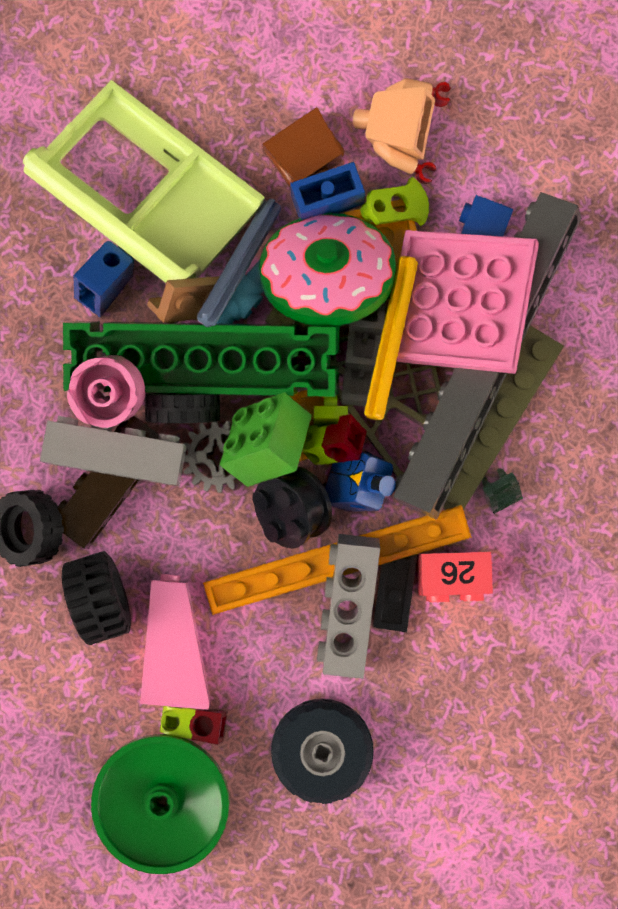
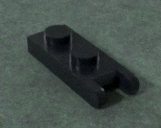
(395, 594)

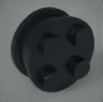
(293, 508)

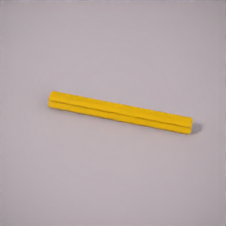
(391, 338)

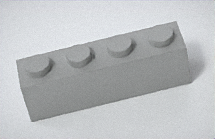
(113, 452)

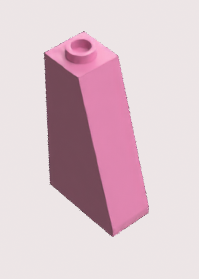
(173, 654)

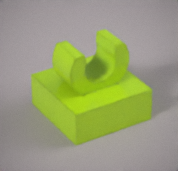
(328, 413)

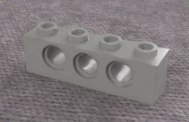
(350, 657)

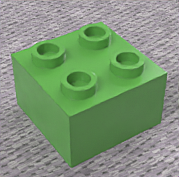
(266, 440)

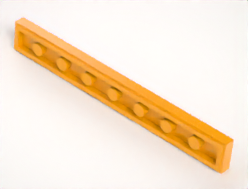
(313, 565)

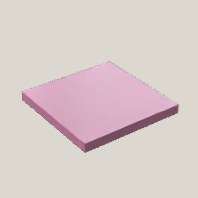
(467, 300)

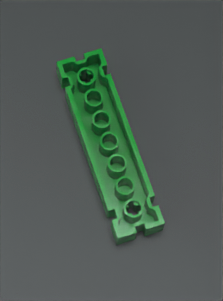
(212, 359)

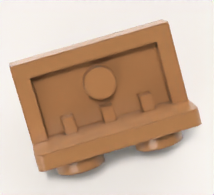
(182, 299)

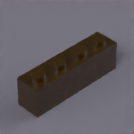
(98, 497)

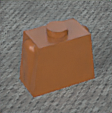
(304, 148)

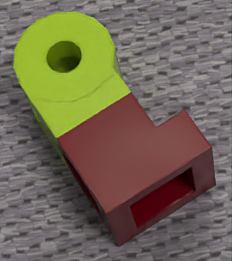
(335, 442)
(194, 723)

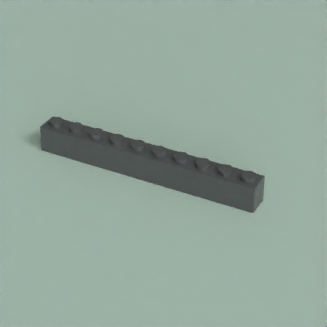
(470, 392)

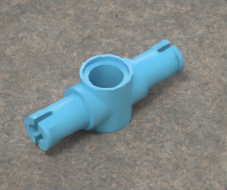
(244, 298)

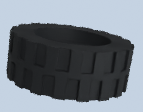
(182, 408)
(46, 523)

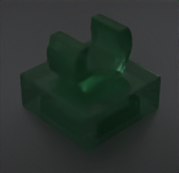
(502, 492)

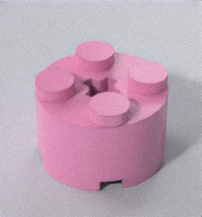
(90, 380)

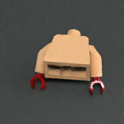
(401, 123)

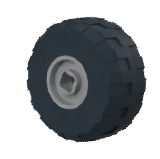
(322, 751)

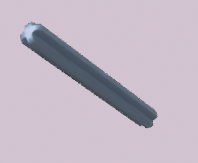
(238, 263)

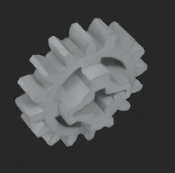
(201, 457)

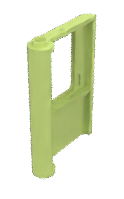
(181, 220)

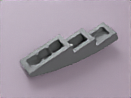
(361, 356)

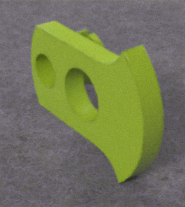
(379, 207)

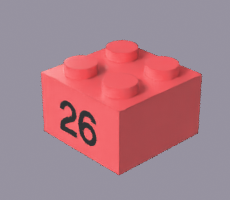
(454, 574)

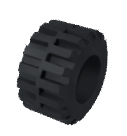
(96, 598)

